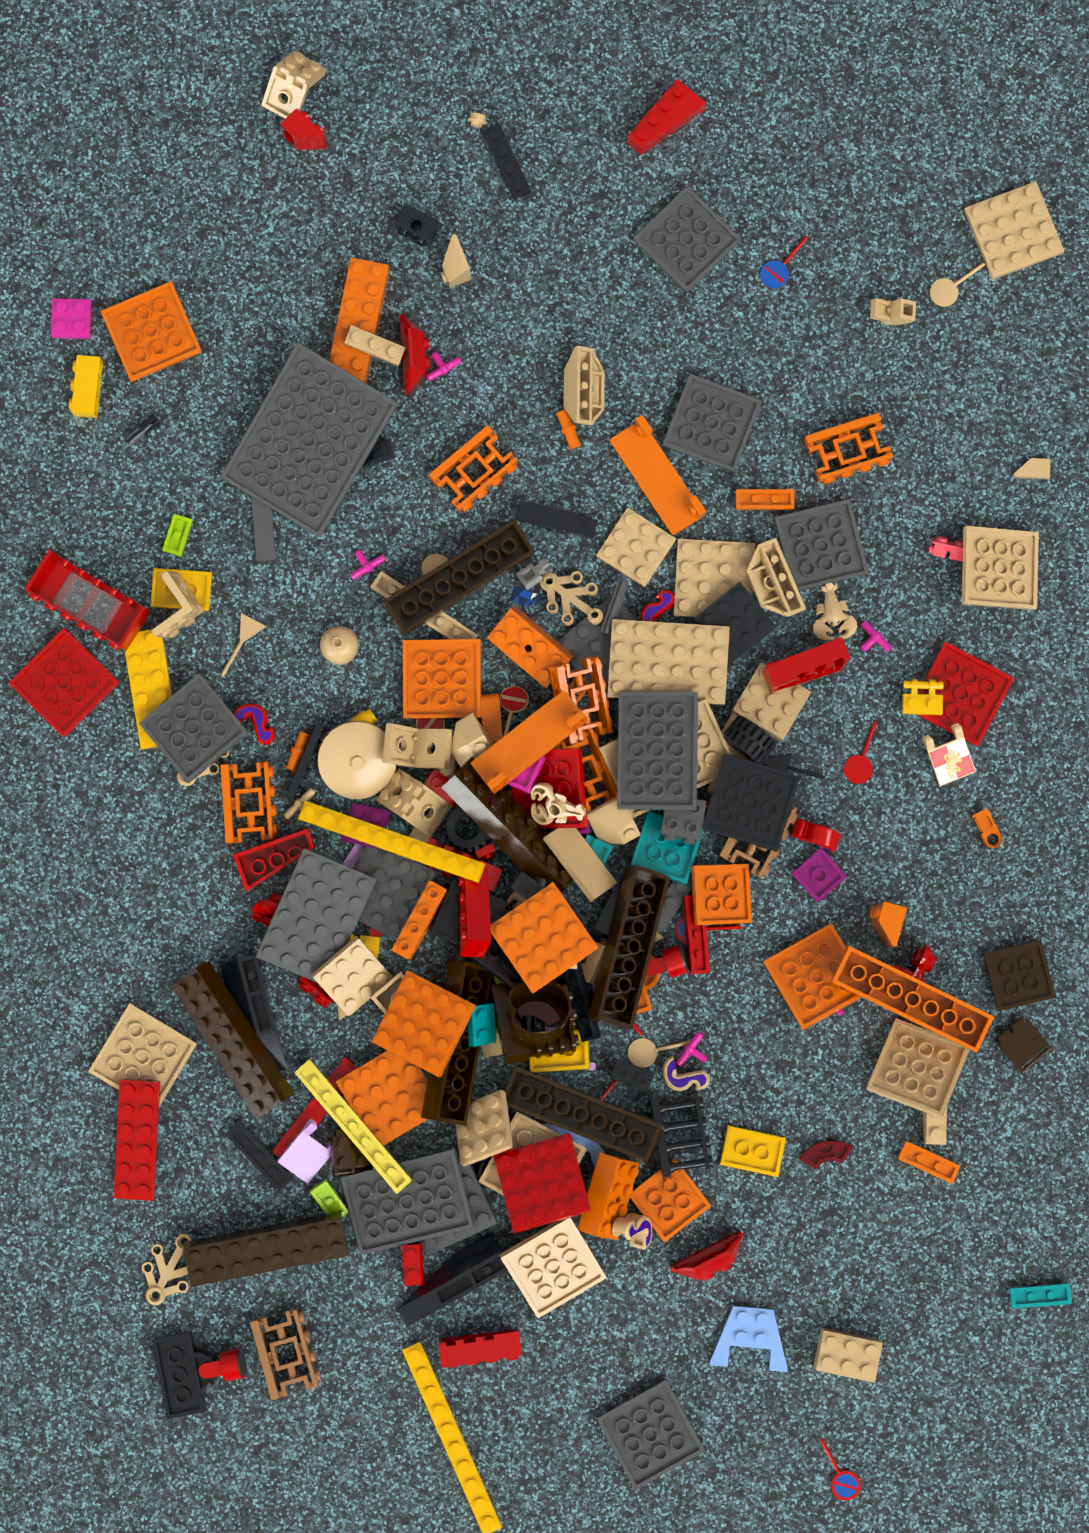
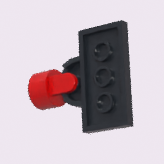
(188, 1372)

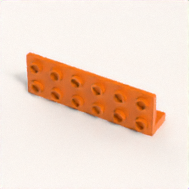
(657, 476)
(529, 741)

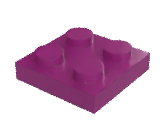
(368, 814)
(819, 875)

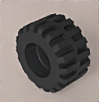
(749, 740)
(452, 837)

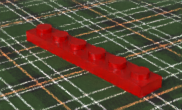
(314, 1109)

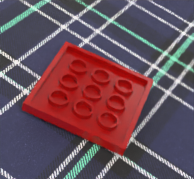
(64, 682)
(969, 692)
(565, 774)
(542, 1183)

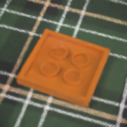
(721, 894)
(669, 1202)

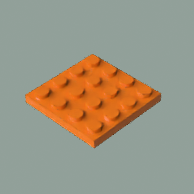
(151, 331)
(441, 678)
(543, 937)
(805, 976)
(423, 1023)
(386, 1095)

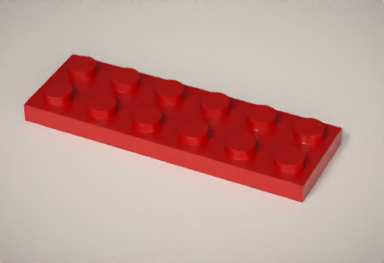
(137, 1139)

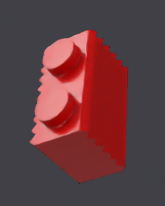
(412, 1264)

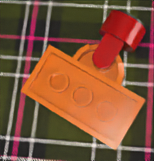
(672, 961)

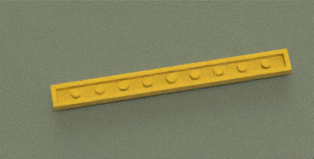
(392, 841)
(452, 1438)

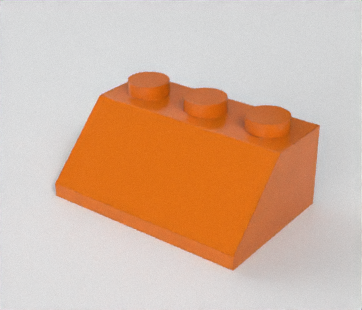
(888, 921)

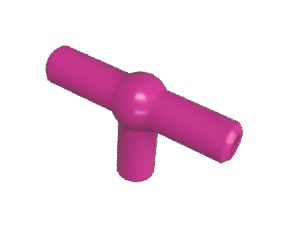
(443, 368)
(366, 565)
(875, 636)
(690, 1049)

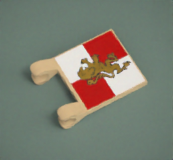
(951, 758)

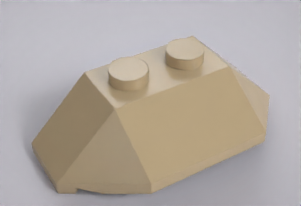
(584, 386)
(773, 580)
(469, 739)

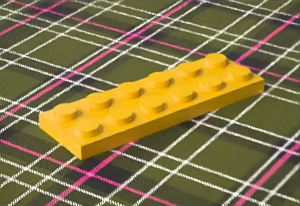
(147, 678)

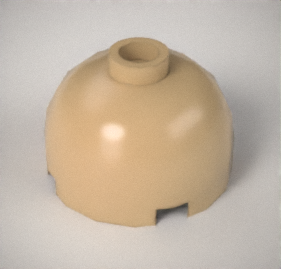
(339, 645)

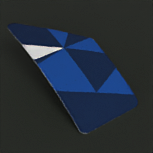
(525, 597)

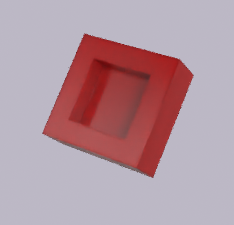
(486, 852)

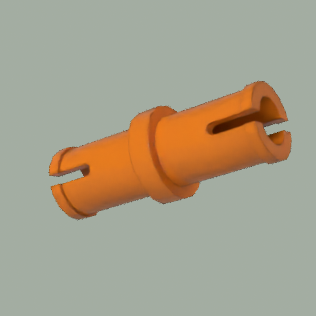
(568, 429)
(297, 751)

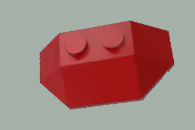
(414, 357)
(710, 1259)

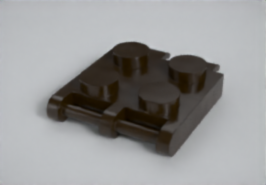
(1022, 1044)
(346, 1155)

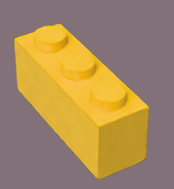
(86, 386)

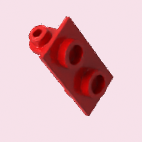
(435, 781)
(320, 995)

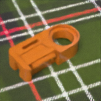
(987, 826)

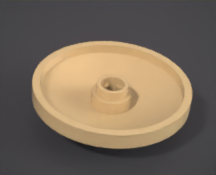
(353, 759)

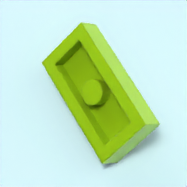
(177, 535)
(328, 1198)

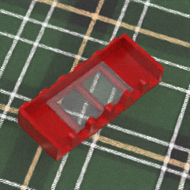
(86, 601)

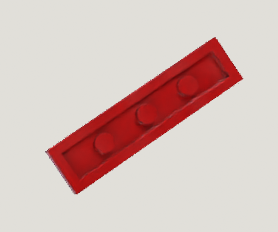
(695, 940)

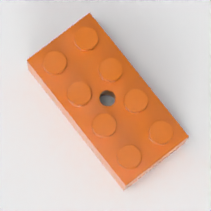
(517, 632)
(608, 1194)

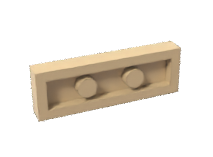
(374, 345)

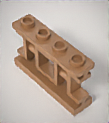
(724, 854)
(269, 1357)

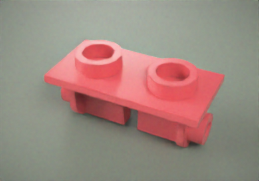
(942, 545)

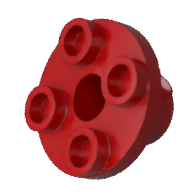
(264, 909)

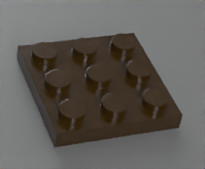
(1019, 975)

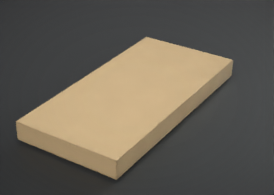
(580, 862)

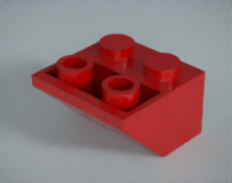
(302, 132)

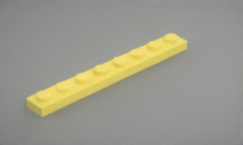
(353, 1126)

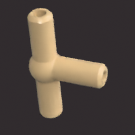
(298, 803)

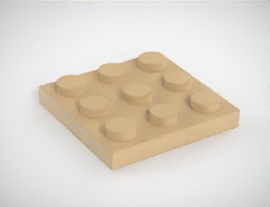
(636, 547)
(768, 710)
(352, 976)
(486, 1129)

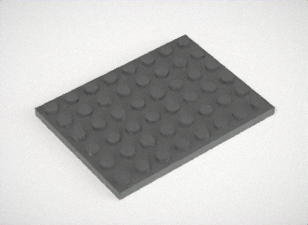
(309, 439)

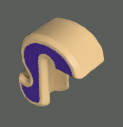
(683, 1081)
(635, 1228)

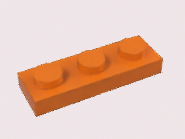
(764, 499)
(928, 1162)

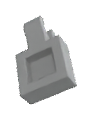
(531, 575)

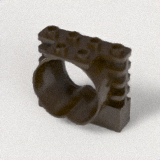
(520, 1044)

